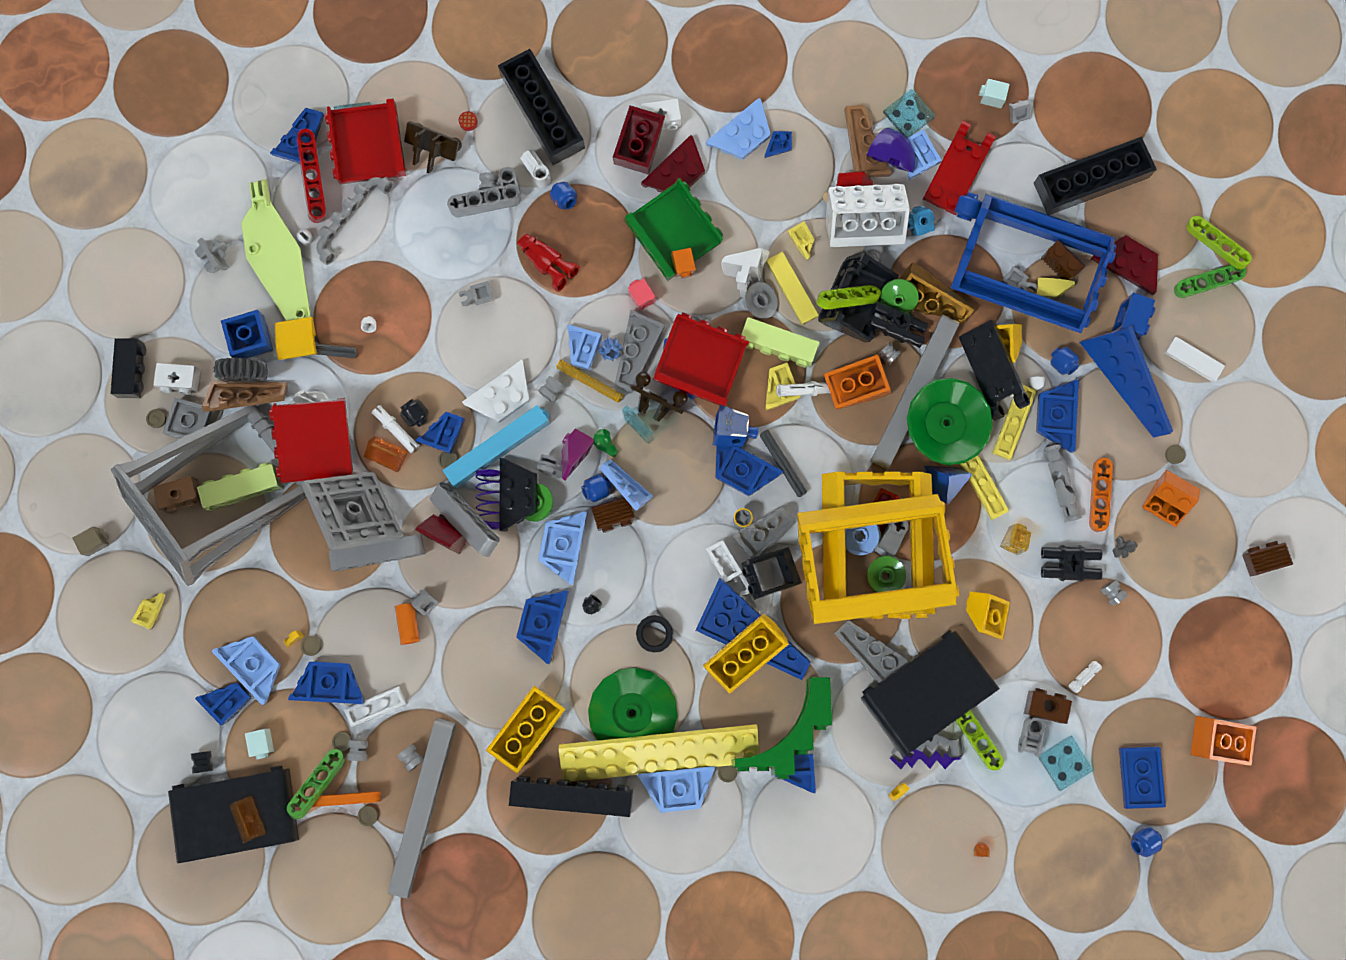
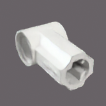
(536, 168)

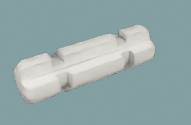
(1085, 676)

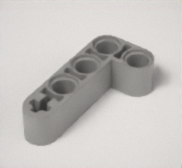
(484, 196)

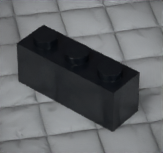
(128, 368)

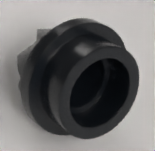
(591, 604)

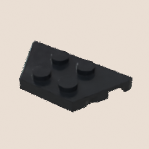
(517, 494)

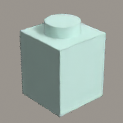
(994, 93)
(259, 743)

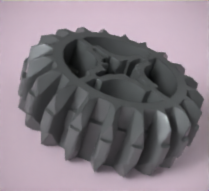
(240, 370)

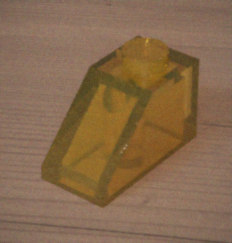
(1016, 539)

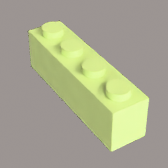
(780, 342)
(239, 487)

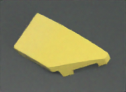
(802, 239)
(1053, 287)
(148, 611)

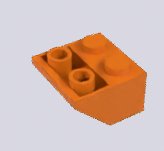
(1171, 498)

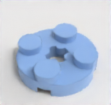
(867, 545)

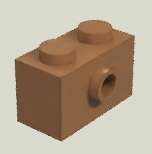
(177, 494)

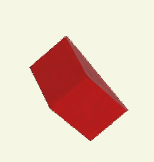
(853, 179)

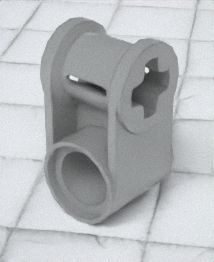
(892, 539)
(1032, 738)

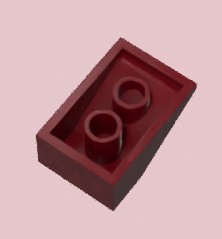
(638, 140)
(442, 532)

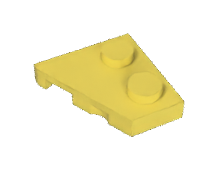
(779, 375)

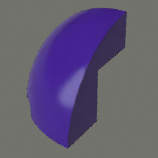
(893, 148)

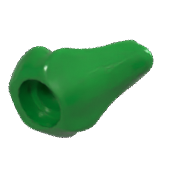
(603, 442)

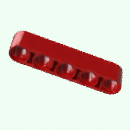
(311, 167)

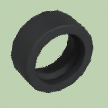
(651, 619)

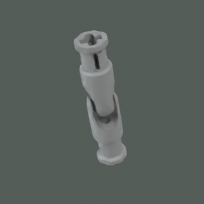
(1065, 492)

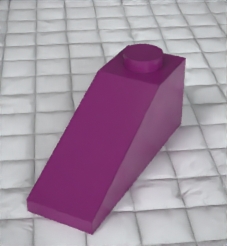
(575, 449)

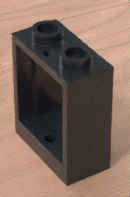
(787, 568)

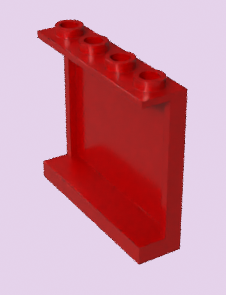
(365, 142)
(700, 359)
(311, 440)

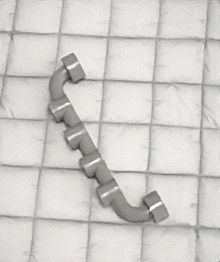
(350, 206)

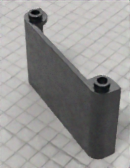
(929, 693)
(206, 825)

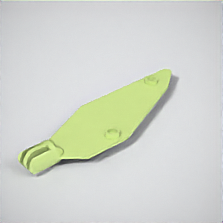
(274, 254)

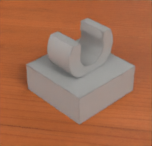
(1019, 111)
(424, 602)

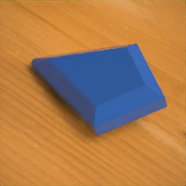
(779, 143)

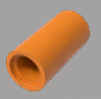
(407, 624)

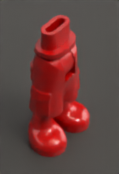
(545, 258)

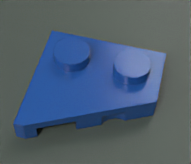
(443, 433)
(224, 702)
(804, 773)

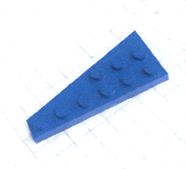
(1126, 369)
(730, 614)

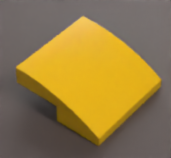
(295, 338)

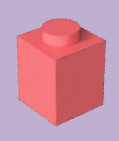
(641, 294)

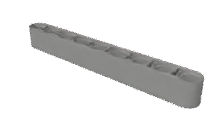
(921, 376)
(422, 808)

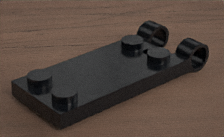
(993, 367)

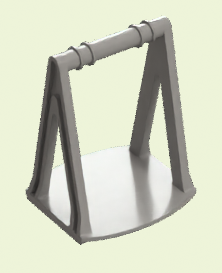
(193, 446)

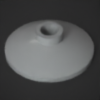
(766, 297)

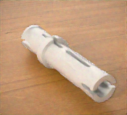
(812, 388)
(389, 422)

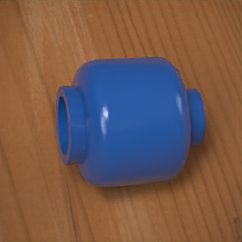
(563, 195)
(968, 206)
(1064, 360)
(596, 488)
(1146, 842)

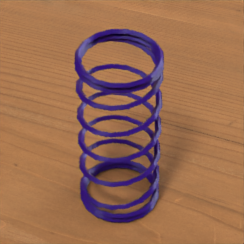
(488, 473)

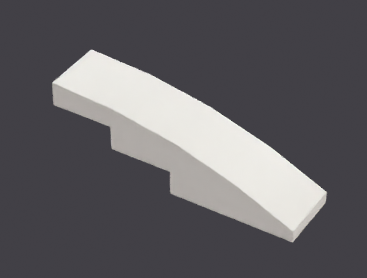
(731, 572)

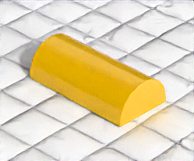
(746, 653)
(525, 729)

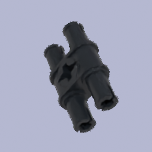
(898, 324)
(1073, 554)

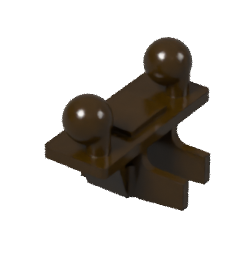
(431, 141)
(643, 379)

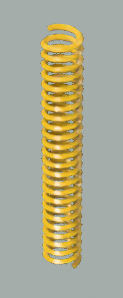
(589, 385)

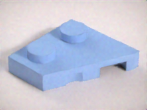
(583, 346)

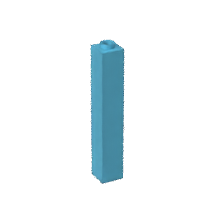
(497, 446)

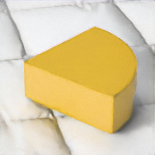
(294, 637)
(898, 791)

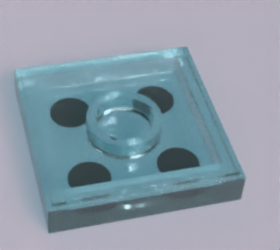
(909, 113)
(637, 424)
(1065, 763)

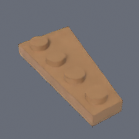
(860, 140)
(240, 394)

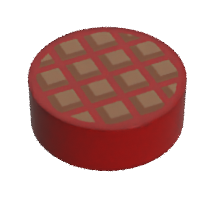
(468, 121)

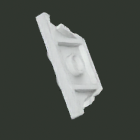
(501, 395)

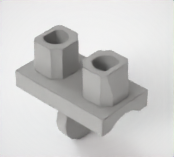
(214, 252)

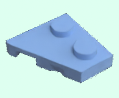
(925, 154)

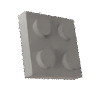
(185, 418)

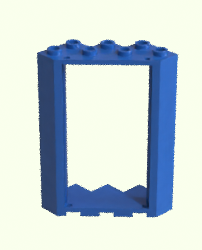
(1048, 228)

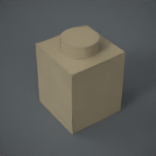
(91, 541)

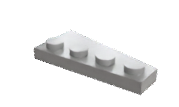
(638, 346)
(870, 652)

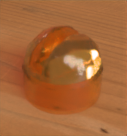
(981, 850)

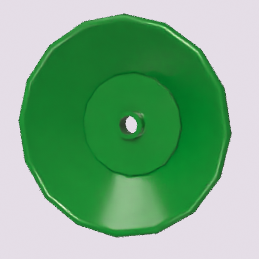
(967, 419)
(632, 690)

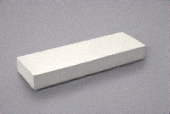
(1194, 359)
(375, 706)

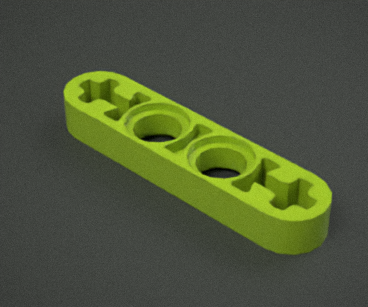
(1216, 245)
(848, 297)
(975, 737)

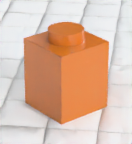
(683, 263)

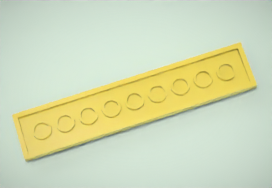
(657, 753)

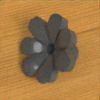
(1124, 547)

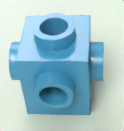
(921, 220)

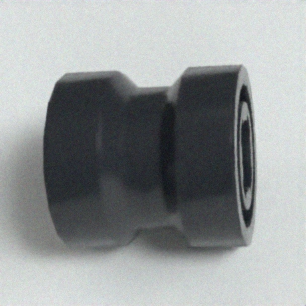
(201, 762)

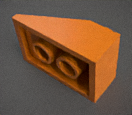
(857, 383)
(1223, 740)

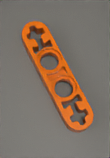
(1098, 494)
(347, 798)

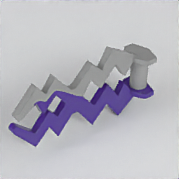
(944, 761)

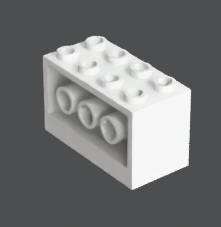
(867, 215)

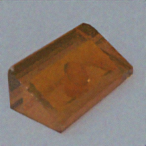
(385, 453)
(247, 819)

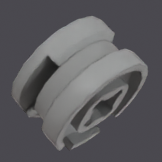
(550, 466)

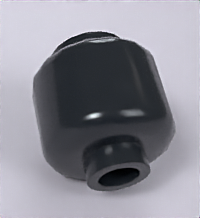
(414, 413)

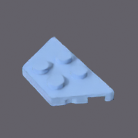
(743, 133)
(562, 545)
(251, 666)
(678, 788)

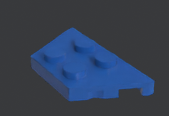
(1059, 415)
(743, 470)
(541, 623)
(328, 684)

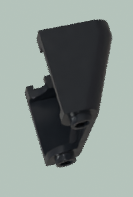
(856, 272)

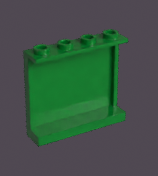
(672, 224)

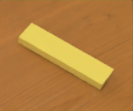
(792, 288)
(1012, 427)
(985, 488)

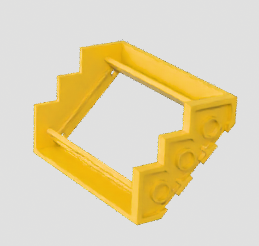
(920, 533)
(880, 602)

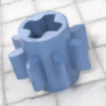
(610, 349)

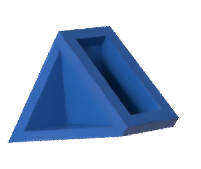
(947, 481)

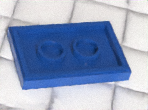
(1142, 777)

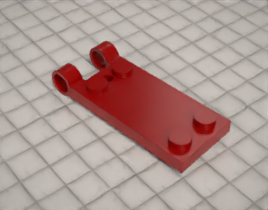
(957, 170)

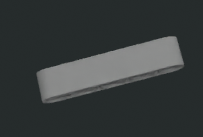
(464, 519)
(376, 553)

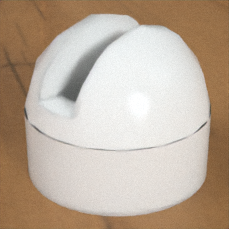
(302, 240)
(365, 324)
(1037, 382)

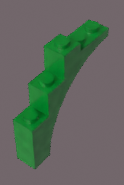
(814, 713)

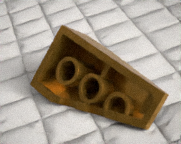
(935, 296)

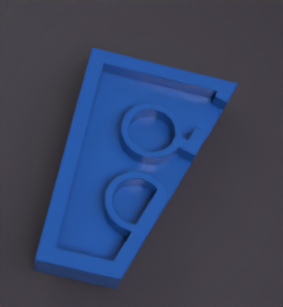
(287, 148)

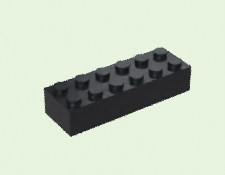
(541, 106)
(1094, 176)
(571, 797)

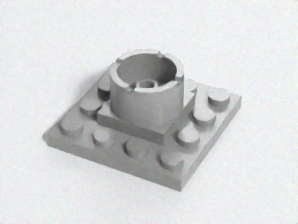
(352, 510)

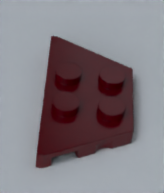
(681, 163)
(1134, 264)

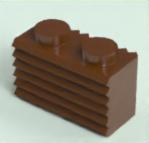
(1062, 261)
(613, 514)
(1267, 559)

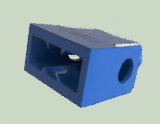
(732, 428)

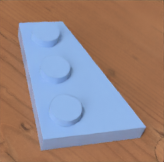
(626, 485)

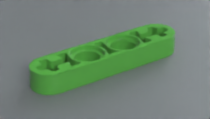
(1210, 281)
(313, 782)

